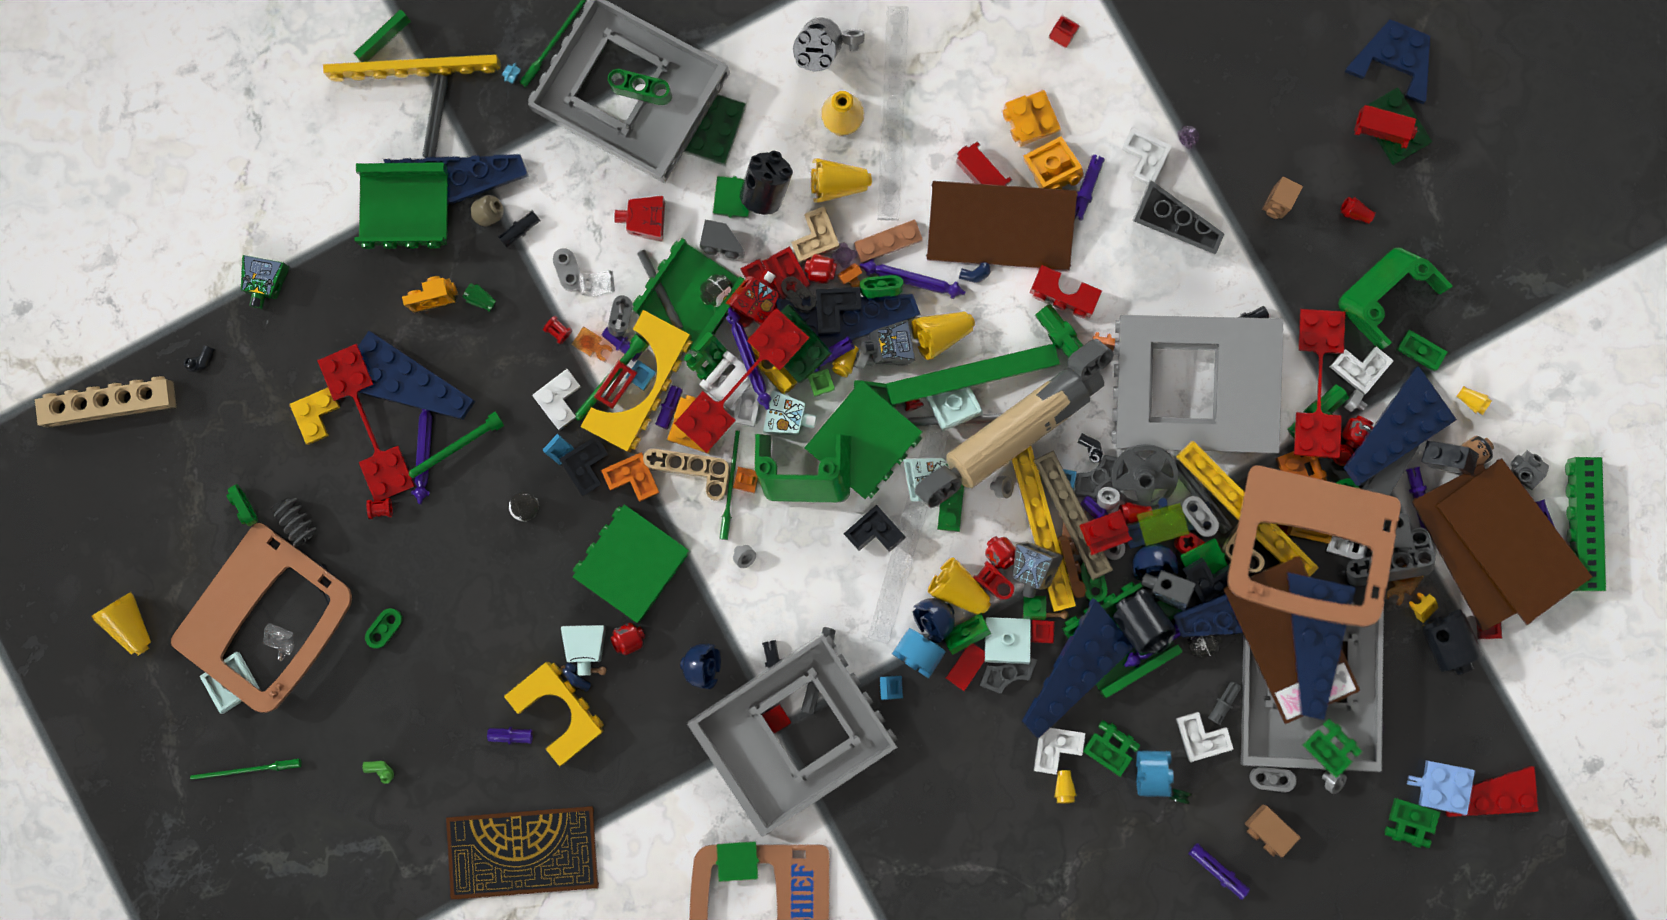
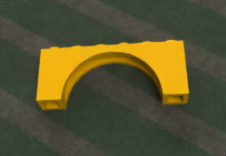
(668, 346)

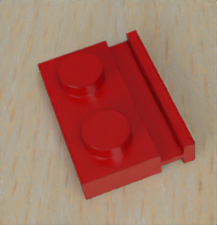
(785, 265)
(1105, 532)

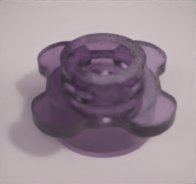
(1188, 136)
(844, 261)

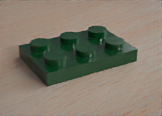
(1396, 103)
(717, 131)
(811, 353)

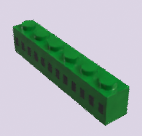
(1587, 518)

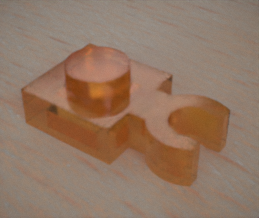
(589, 343)
(1404, 586)

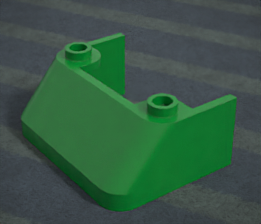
(1361, 299)
(829, 485)

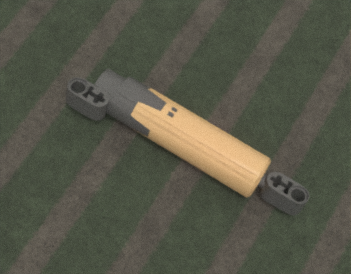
(1019, 425)

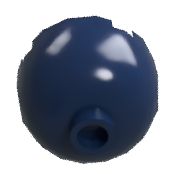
(1153, 560)
(935, 618)
(700, 665)

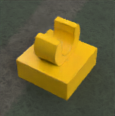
(1425, 608)

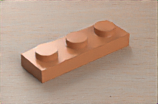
(888, 241)

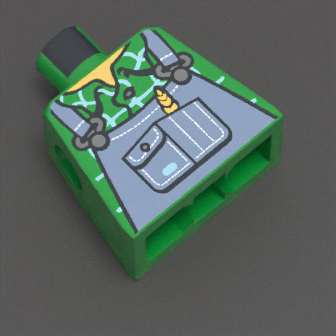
(262, 279)

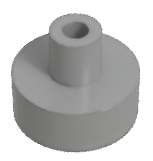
(853, 38)
(861, 360)
(1355, 401)
(1002, 486)
(1108, 498)
(744, 556)
(1333, 784)

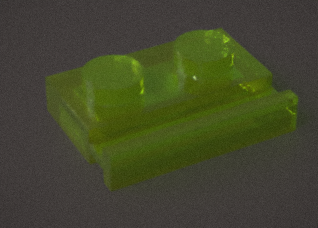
(1163, 524)

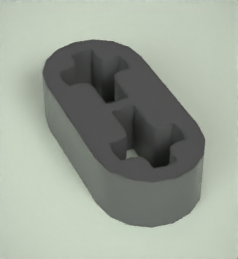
(624, 317)

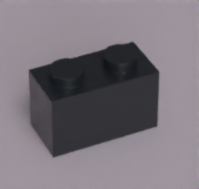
(1450, 457)

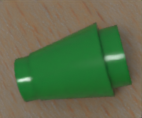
(479, 297)

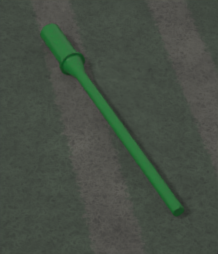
(526, 79)
(726, 517)
(278, 765)

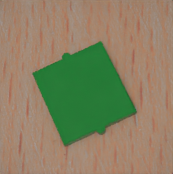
(727, 197)
(1209, 552)
(737, 861)

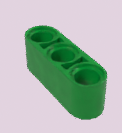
(633, 79)

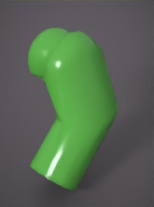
(381, 768)

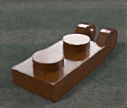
(1072, 568)

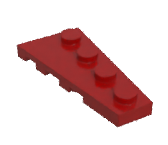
(1505, 794)

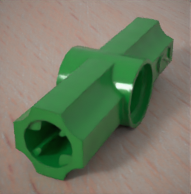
(1059, 330)
(1329, 404)

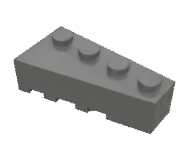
(1170, 216)

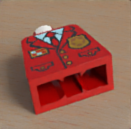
(755, 297)

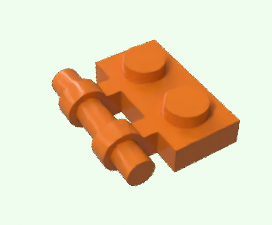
(1295, 464)

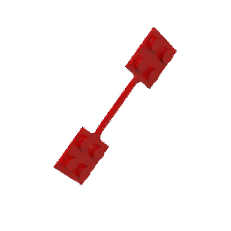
(775, 341)
(347, 375)
(1318, 432)

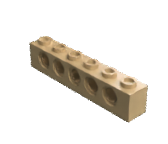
(48, 407)

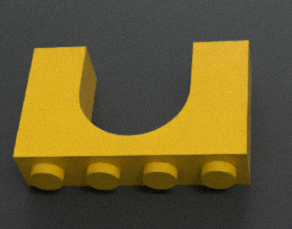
(583, 725)

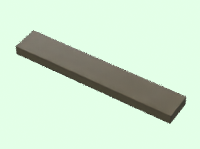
(1070, 512)

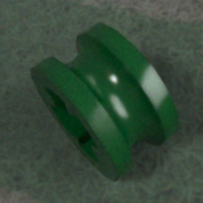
(1180, 796)

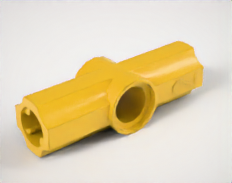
(781, 379)

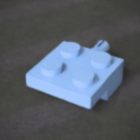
(1444, 787)

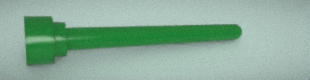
(637, 345)
(492, 423)

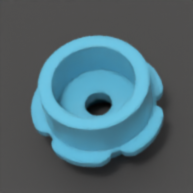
(511, 73)

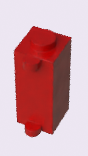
(1385, 125)
(978, 167)

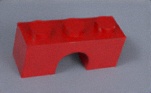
(1047, 288)

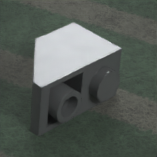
(719, 238)

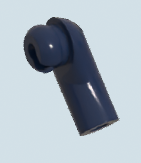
(977, 274)
(575, 680)

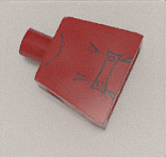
(643, 217)

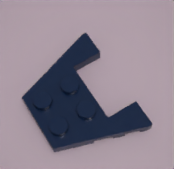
(1399, 49)

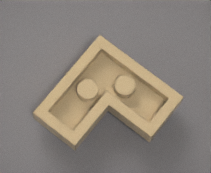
(821, 238)

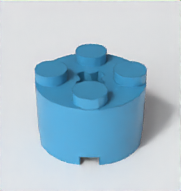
(919, 652)
(1153, 773)

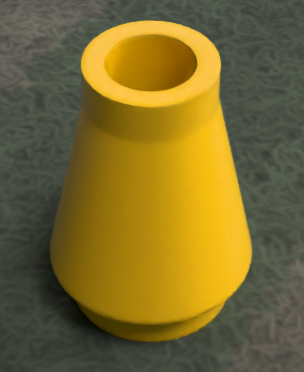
(844, 364)
(1474, 400)
(1065, 788)

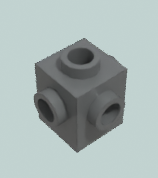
(1529, 469)

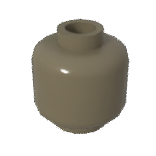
(487, 210)

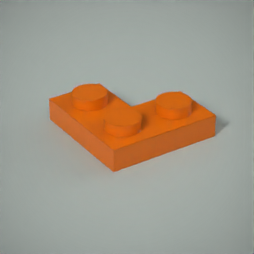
(634, 471)

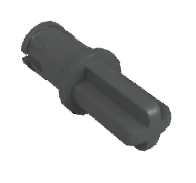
(1224, 704)

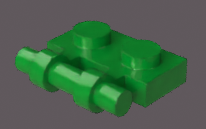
(708, 350)
(1106, 753)
(1327, 753)
(1415, 816)

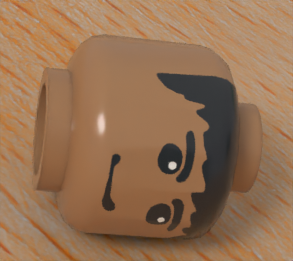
(1482, 447)

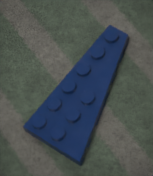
(475, 174)
(873, 315)
(407, 382)
(1406, 422)
(1208, 619)
(1317, 643)
(1080, 666)

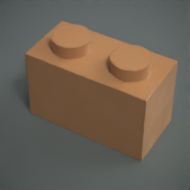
(1281, 198)
(1272, 831)

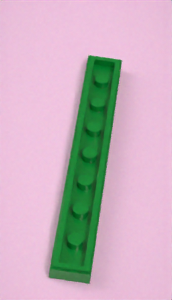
(972, 374)

